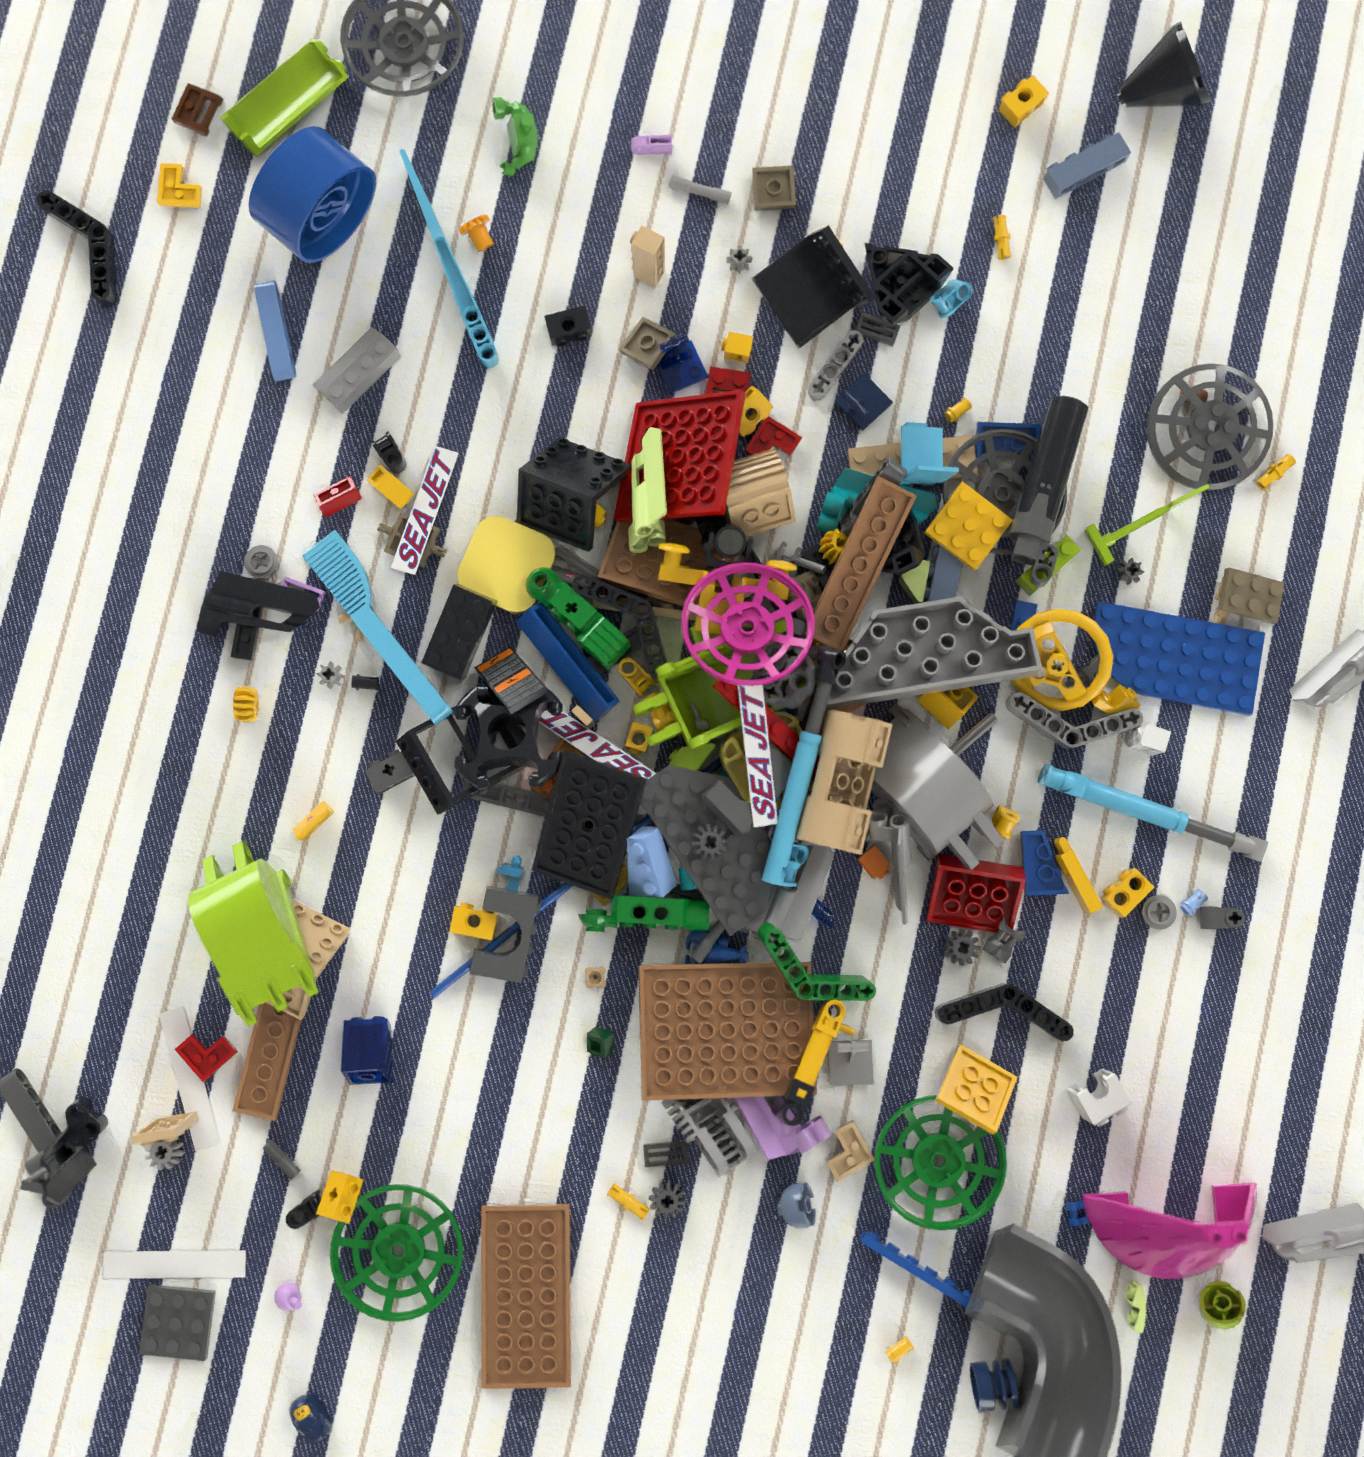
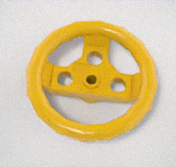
(1075, 695)

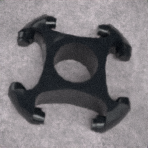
(491, 757)

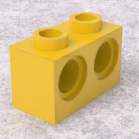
(1130, 897)

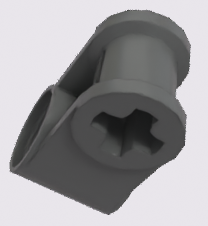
(1219, 917)

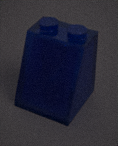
(367, 1051)

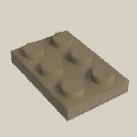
(1251, 595)

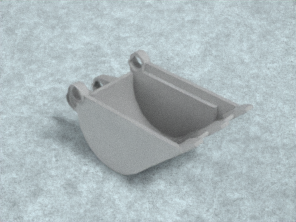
(932, 789)

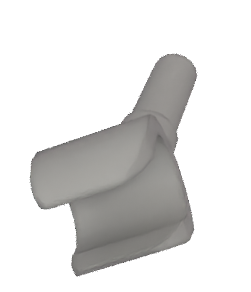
(701, 724)

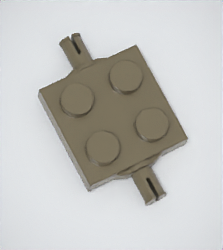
(395, 534)

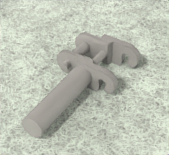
(796, 559)

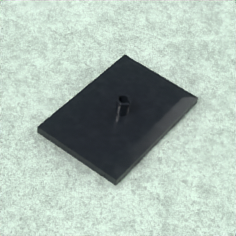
(588, 824)

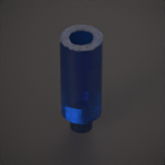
(823, 914)

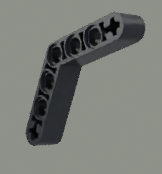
(96, 245)
(630, 608)
(998, 1001)

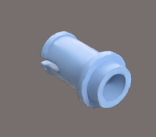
(1192, 903)

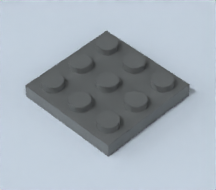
(177, 1322)

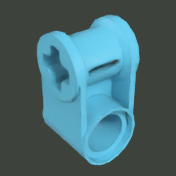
(949, 298)

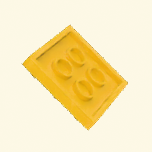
(968, 526)
(976, 1089)

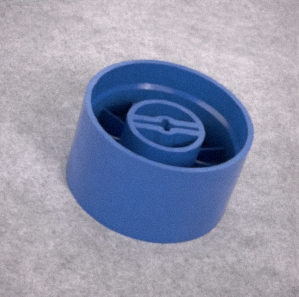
(312, 194)

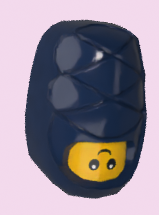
(310, 1418)

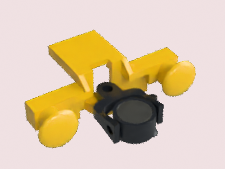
(730, 543)

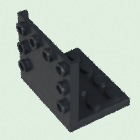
(812, 285)
(562, 489)

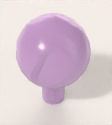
(288, 1297)

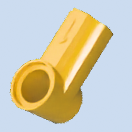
(661, 717)

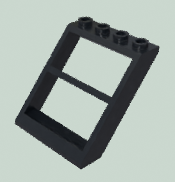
(427, 773)

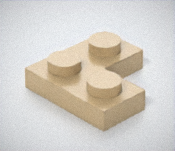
(855, 1153)

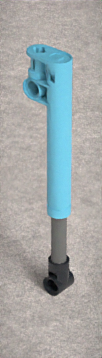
(785, 854)

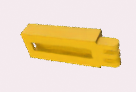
(1076, 877)

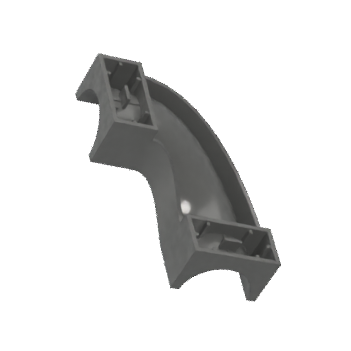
(1066, 1341)

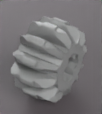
(166, 1159)

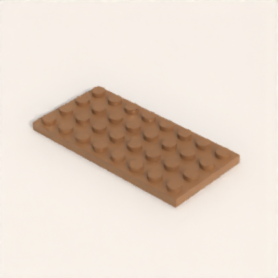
(526, 1296)

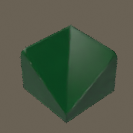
(600, 1042)

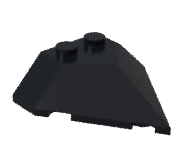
(904, 280)
(907, 550)

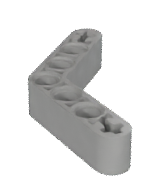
(1064, 728)

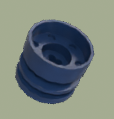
(993, 1385)

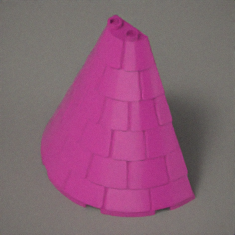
(1168, 1244)

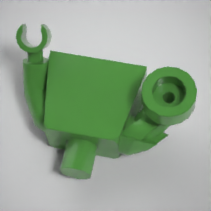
(521, 133)

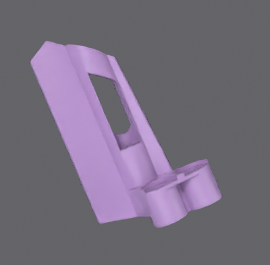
(775, 1137)

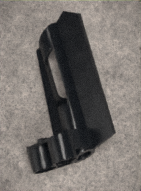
(237, 596)

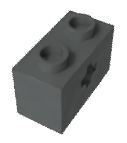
(383, 782)

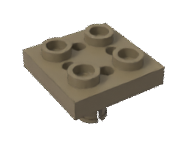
(809, 583)

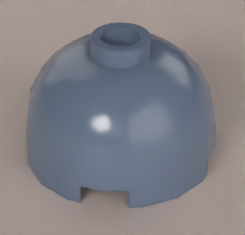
(796, 1206)

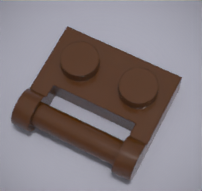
(191, 107)

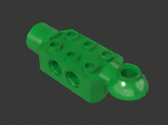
(681, 912)

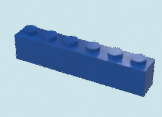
(568, 661)

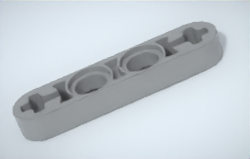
(833, 363)

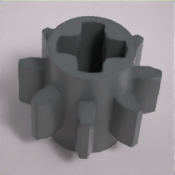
(1133, 567)

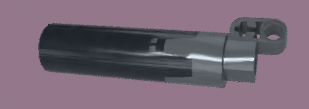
(1046, 485)

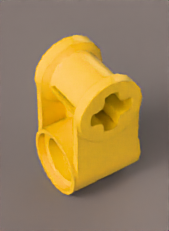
(637, 677)
(1004, 821)

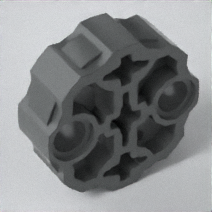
(790, 684)

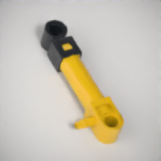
(801, 1086)

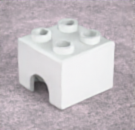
(1104, 1102)

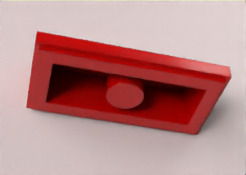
(337, 496)

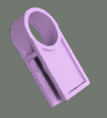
(651, 144)

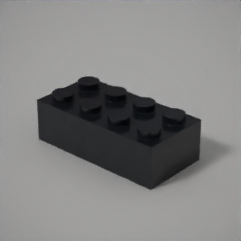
(459, 631)

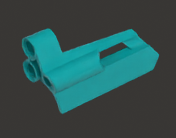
(850, 486)

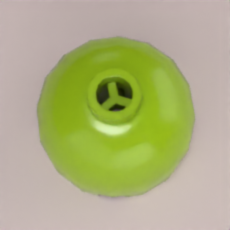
(1221, 1305)

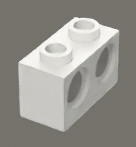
(1148, 739)

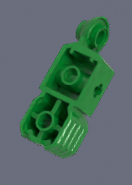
(591, 629)

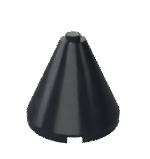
(1166, 75)

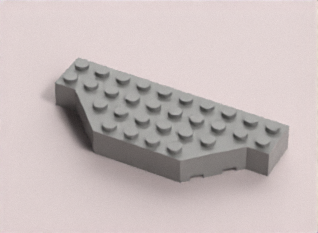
(930, 651)

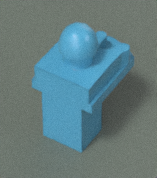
(513, 870)

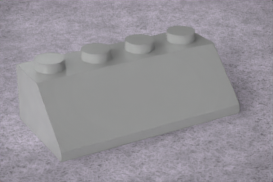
(357, 369)

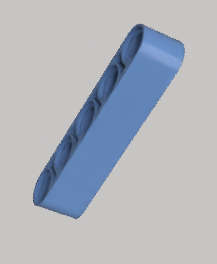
(275, 331)

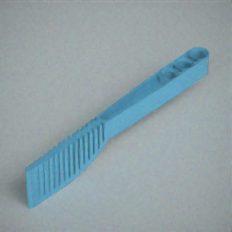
(455, 277)
(350, 585)

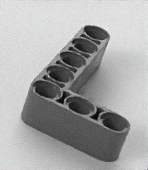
(32, 1117)

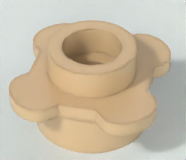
(590, 972)

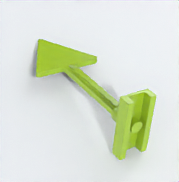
(1102, 543)

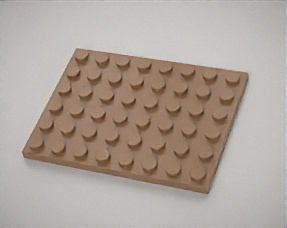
(720, 1030)

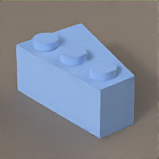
(648, 864)

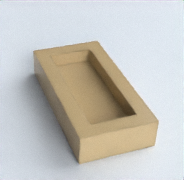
(583, 717)

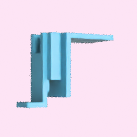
(923, 455)

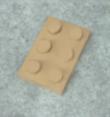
(164, 1128)

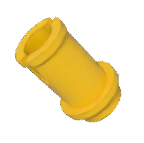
(953, 413)
(899, 1350)

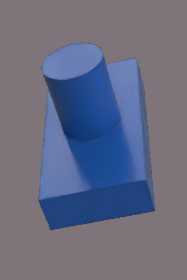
(1021, 613)

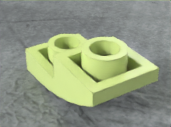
(1136, 1297)

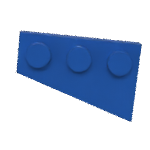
(1005, 444)
(1039, 865)

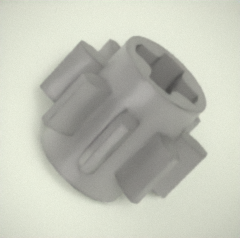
(745, 259)
(333, 679)

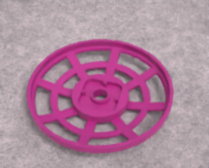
(752, 614)

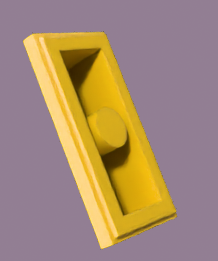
(313, 821)

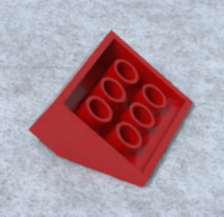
(975, 896)

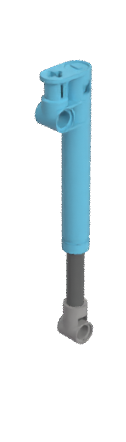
(1146, 810)

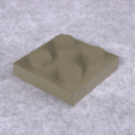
(773, 188)
(644, 342)

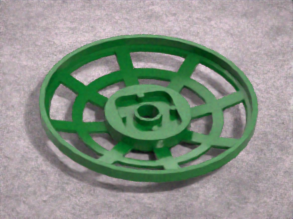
(939, 1176)
(394, 1265)

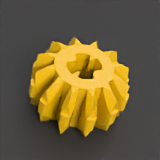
(832, 545)
(246, 704)

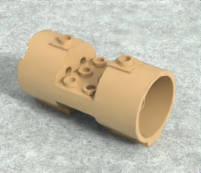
(843, 781)

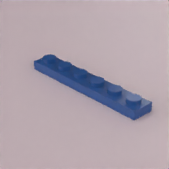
(911, 1264)

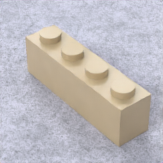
(648, 255)

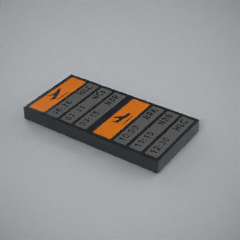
(511, 680)

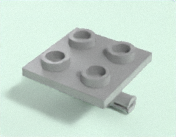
(850, 1062)

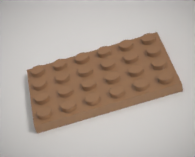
(641, 570)

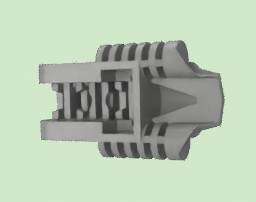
(714, 1130)

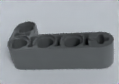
(889, 471)

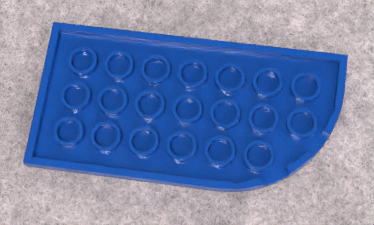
(1182, 658)

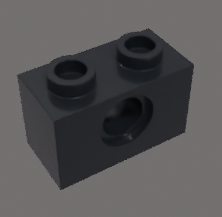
(557, 321)

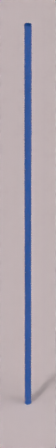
(544, 904)

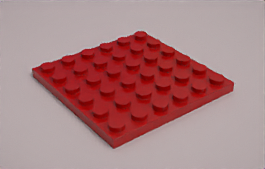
(697, 452)

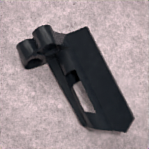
(72, 1150)

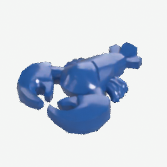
(719, 953)

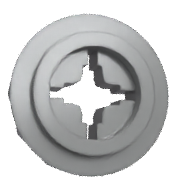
(261, 552)
(1164, 904)

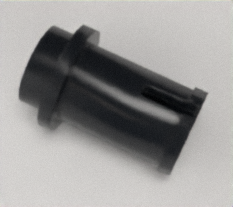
(364, 682)

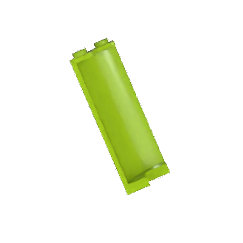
(284, 97)

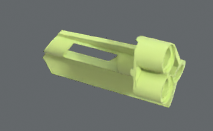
(648, 497)

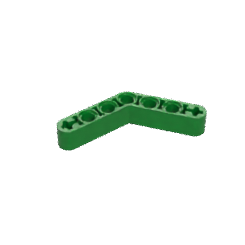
(812, 981)

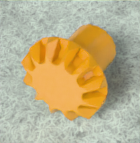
(478, 232)

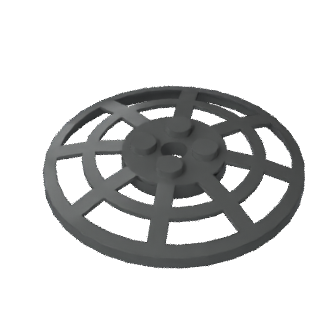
(397, 54)
(1198, 429)
(999, 478)

